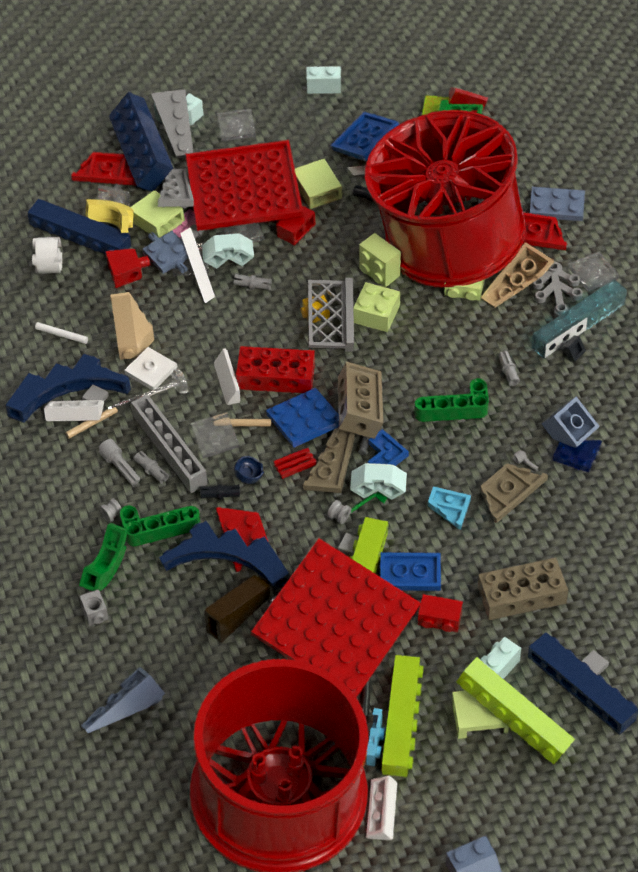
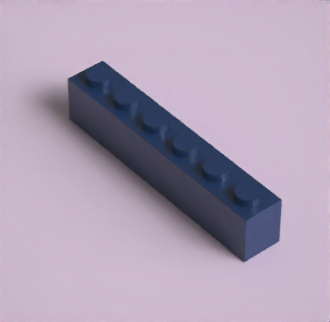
(77, 228)
(583, 683)

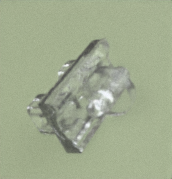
(113, 194)

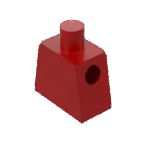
(125, 266)

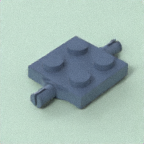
(166, 252)

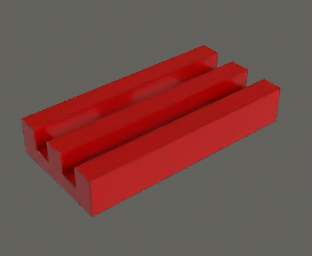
(293, 461)

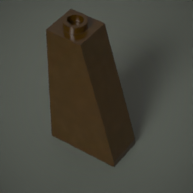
(235, 607)

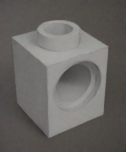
(91, 601)

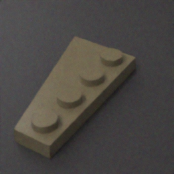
(332, 464)

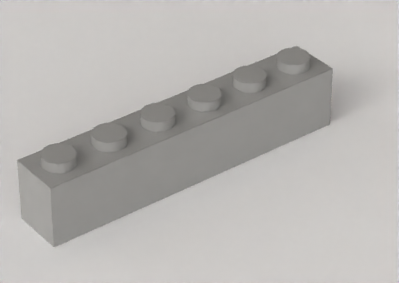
(169, 443)

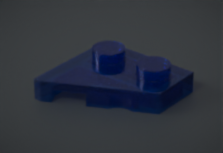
(579, 457)

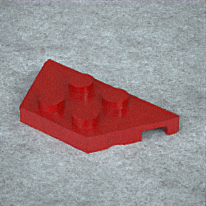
(105, 168)
(543, 232)
(245, 522)

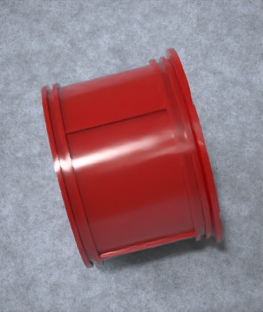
(442, 162)
(292, 820)

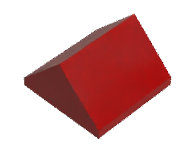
(459, 96)

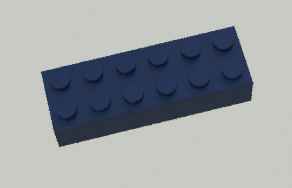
(140, 142)

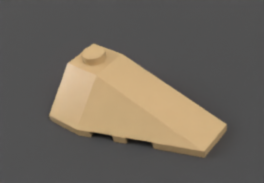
(517, 275)
(131, 326)

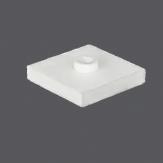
(150, 368)

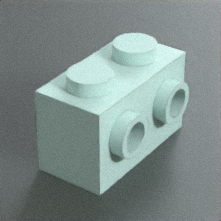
(323, 80)
(503, 657)

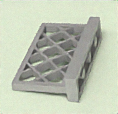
(346, 311)

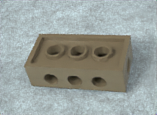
(360, 400)
(522, 588)

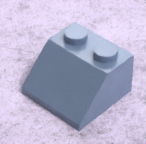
(571, 423)
(473, 857)

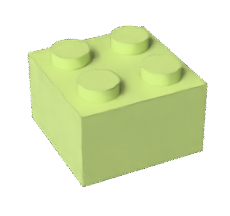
(379, 260)
(376, 307)

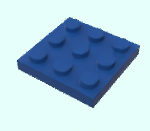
(363, 135)
(304, 417)

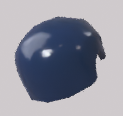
(248, 470)

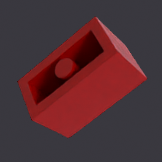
(294, 229)
(440, 613)

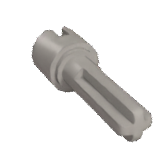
(112, 454)

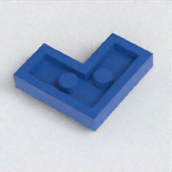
(388, 450)

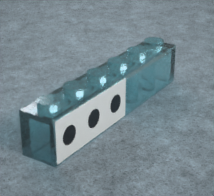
(579, 318)

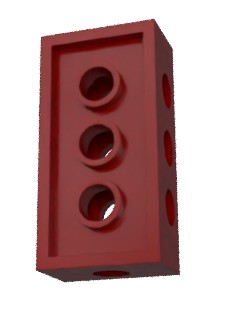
(275, 369)

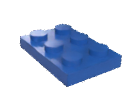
(412, 570)

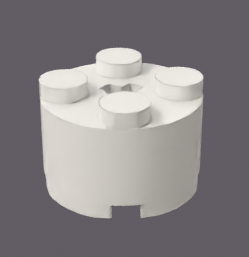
(47, 255)

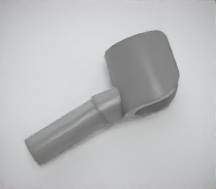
(521, 456)

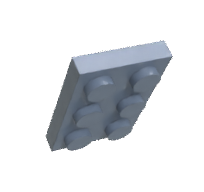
(558, 203)

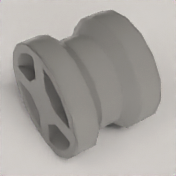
(110, 510)
(339, 512)

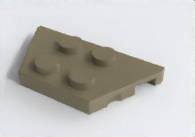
(509, 488)

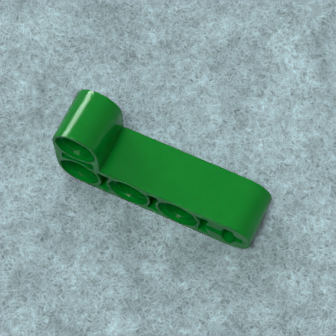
(454, 406)
(183, 521)

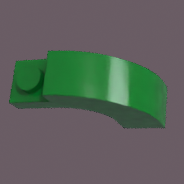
(108, 560)

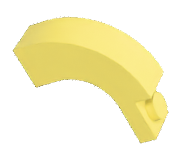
(110, 212)

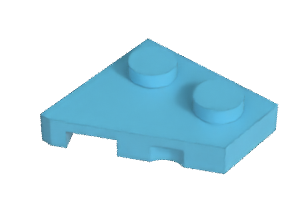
(449, 505)
(376, 734)

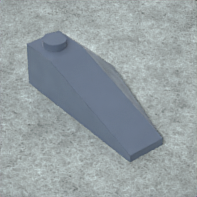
(137, 694)

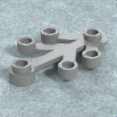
(557, 286)

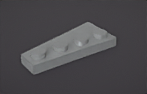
(175, 119)
(176, 190)

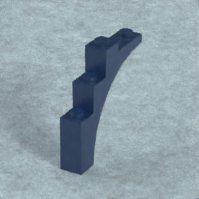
(36, 391)
(230, 546)

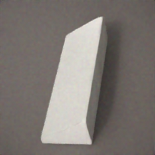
(227, 378)
(73, 410)
(381, 808)

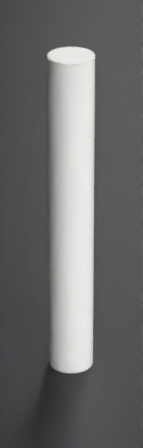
(62, 333)

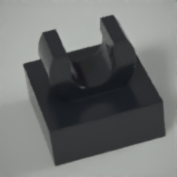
(573, 348)

